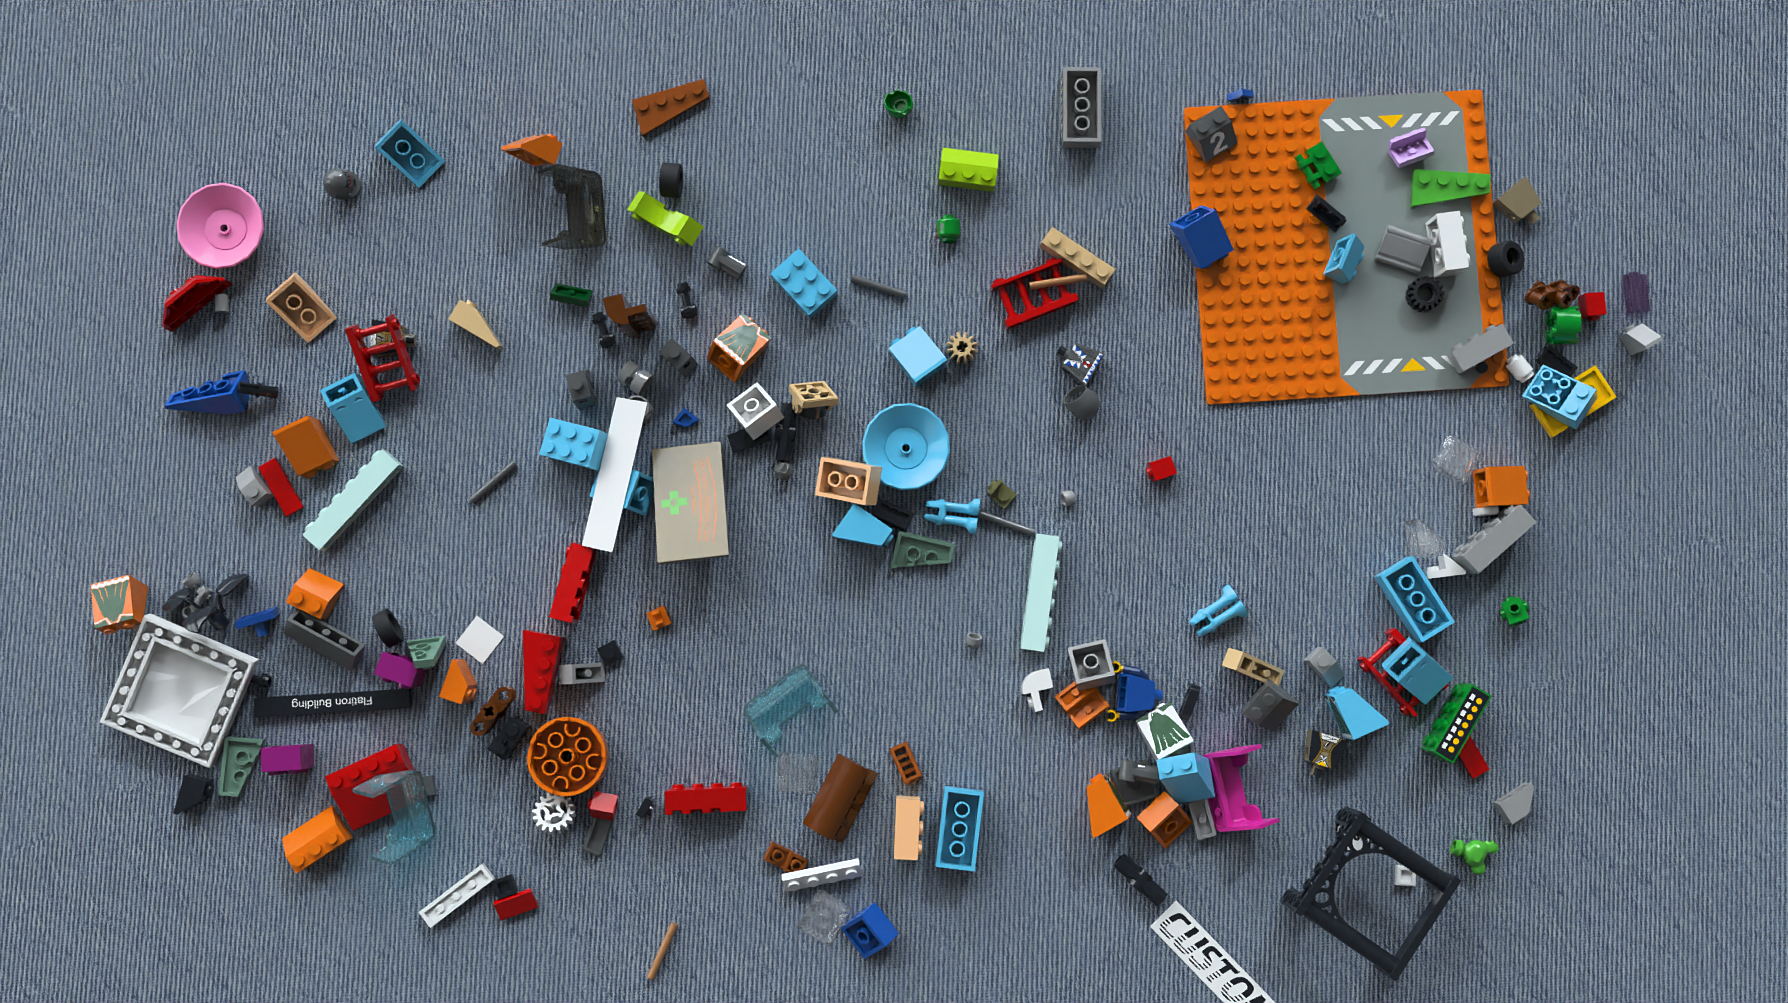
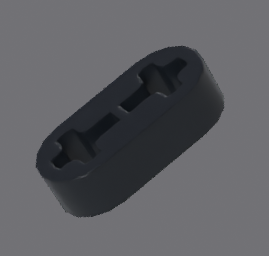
(1189, 701)

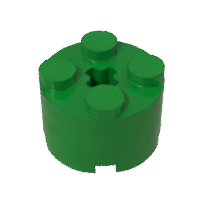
(1563, 325)

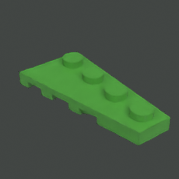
(1440, 186)

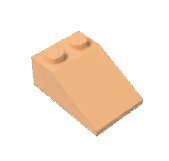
(301, 307)

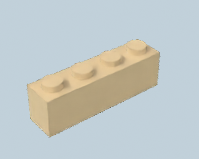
(1077, 257)

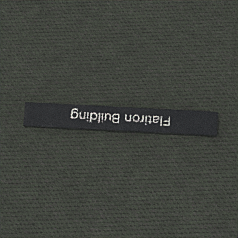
(332, 702)

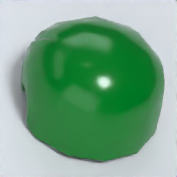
(898, 103)

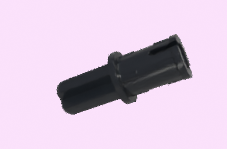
(258, 390)

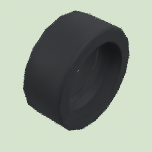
(387, 628)

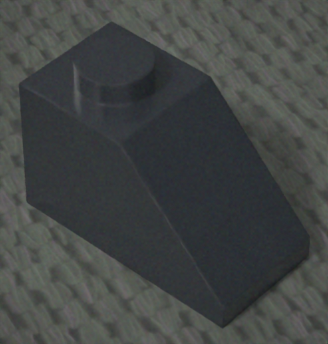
(192, 792)

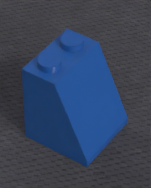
(1202, 236)

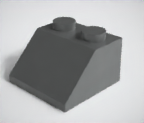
(1269, 706)

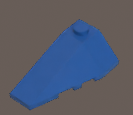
(212, 397)

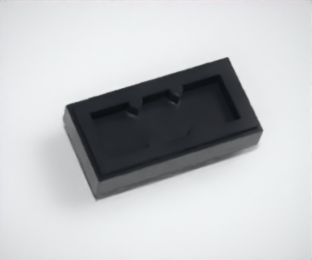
(1554, 360)
(742, 440)
(892, 515)

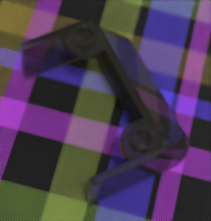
(584, 207)

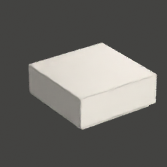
(1485, 511)
(1404, 876)

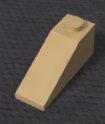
(472, 320)
(1251, 666)

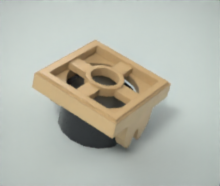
(812, 399)

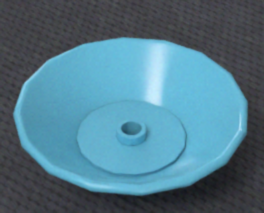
(908, 426)

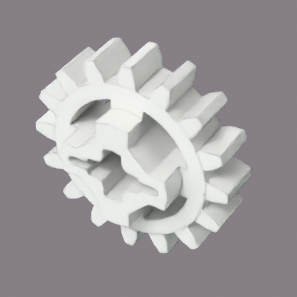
(557, 820)

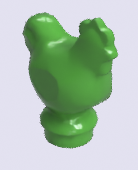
(1474, 853)

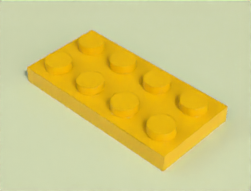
(1590, 377)

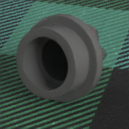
(782, 470)

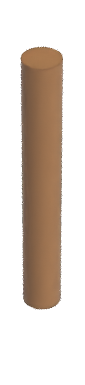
(1057, 281)
(662, 950)

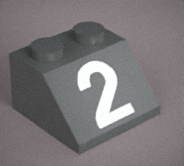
(1212, 134)

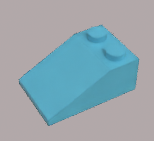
(409, 153)

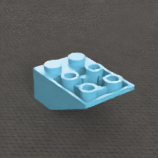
(1561, 396)
(353, 408)
(1416, 671)

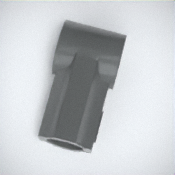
(721, 260)
(1134, 772)

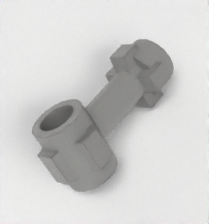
(204, 593)

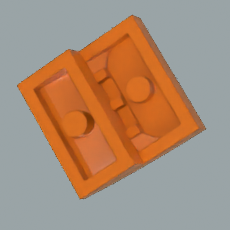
(1082, 705)

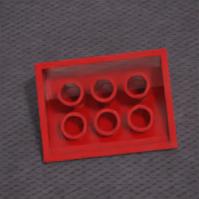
(360, 809)

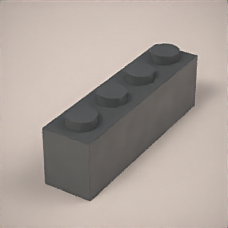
(324, 639)

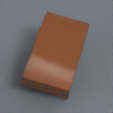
(784, 858)

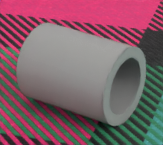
(221, 303)

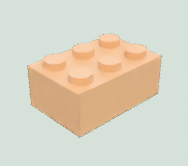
(848, 481)
(908, 827)

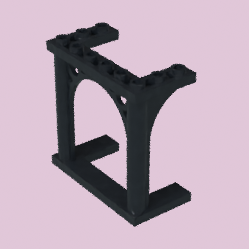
(1305, 904)

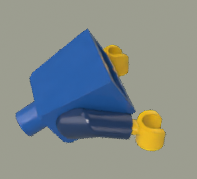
(1135, 693)

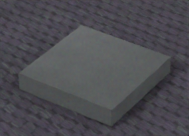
(1134, 791)

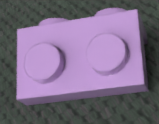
(1410, 148)

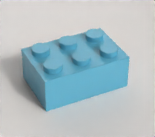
(804, 283)
(574, 444)

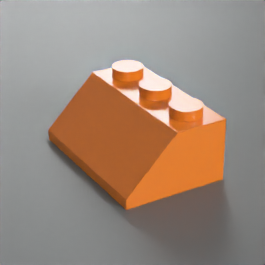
(535, 150)
(315, 839)

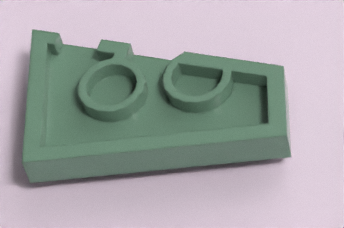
(237, 763)

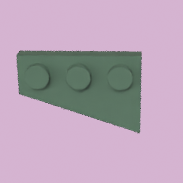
(920, 550)
(426, 651)

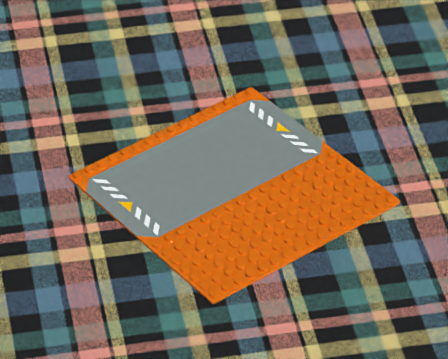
(1267, 309)

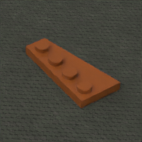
(661, 107)

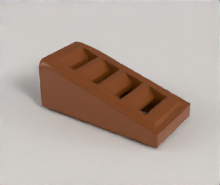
(907, 781)

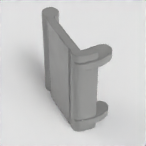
(1403, 249)

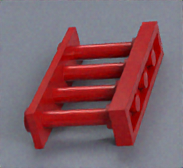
(1048, 305)
(363, 354)
(1394, 639)

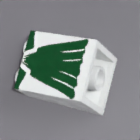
(1165, 732)

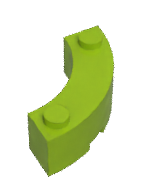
(674, 224)

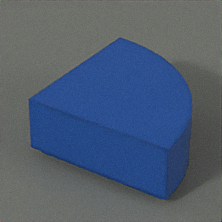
(1241, 93)
(685, 419)

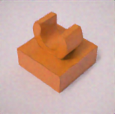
(659, 618)

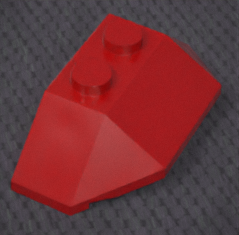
(191, 298)

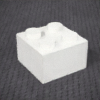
(755, 411)

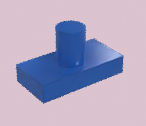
(258, 620)

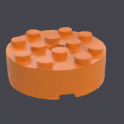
(588, 759)

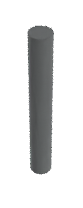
(878, 286)
(492, 482)
(1006, 523)

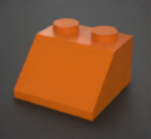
(315, 594)
(459, 683)
(1164, 819)

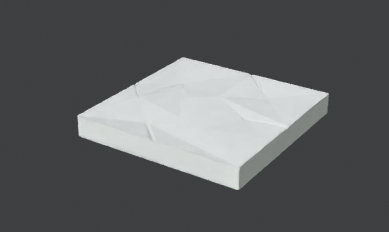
(179, 690)

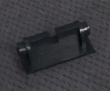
(1326, 213)

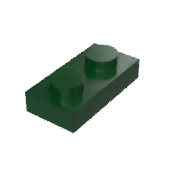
(571, 295)

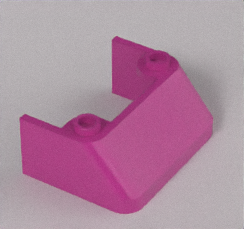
(1229, 805)

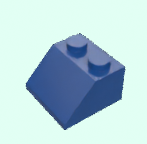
(869, 930)

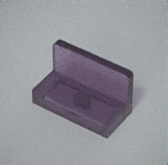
(1636, 292)

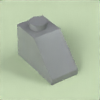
(1639, 338)
(253, 487)
(1324, 666)
(581, 673)
(1515, 804)

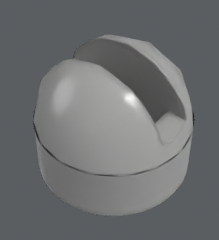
(1067, 498)
(191, 580)
(973, 640)

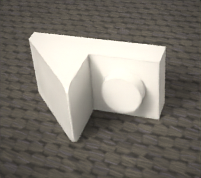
(1447, 568)

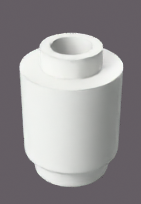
(1519, 368)

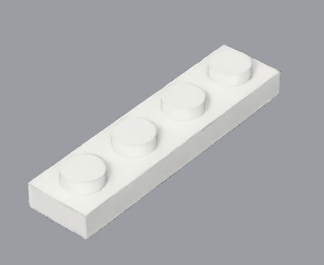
(821, 875)
(456, 895)

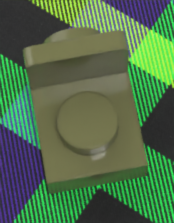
(1000, 493)

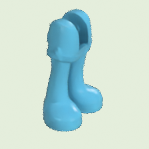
(966, 522)
(1228, 597)

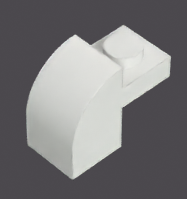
(1033, 683)

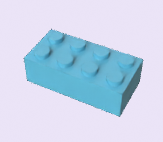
(1414, 599)
(959, 828)

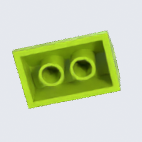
(968, 169)

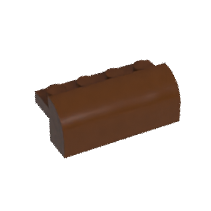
(629, 318)
(840, 798)

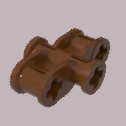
(1548, 296)
(486, 712)

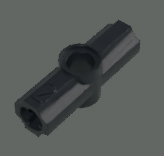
(785, 433)
(1140, 879)

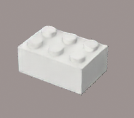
(1448, 244)

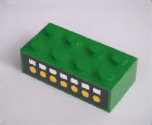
(1455, 722)

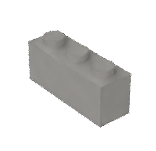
(1479, 348)

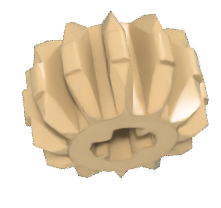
(969, 350)

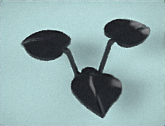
(215, 616)

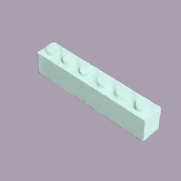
(353, 500)
(1039, 592)

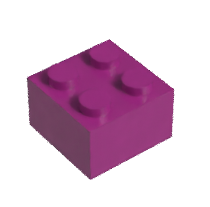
(399, 669)
(287, 759)

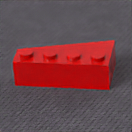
(573, 583)
(541, 665)
(706, 799)

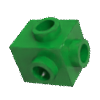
(1514, 618)

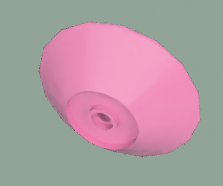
(206, 215)

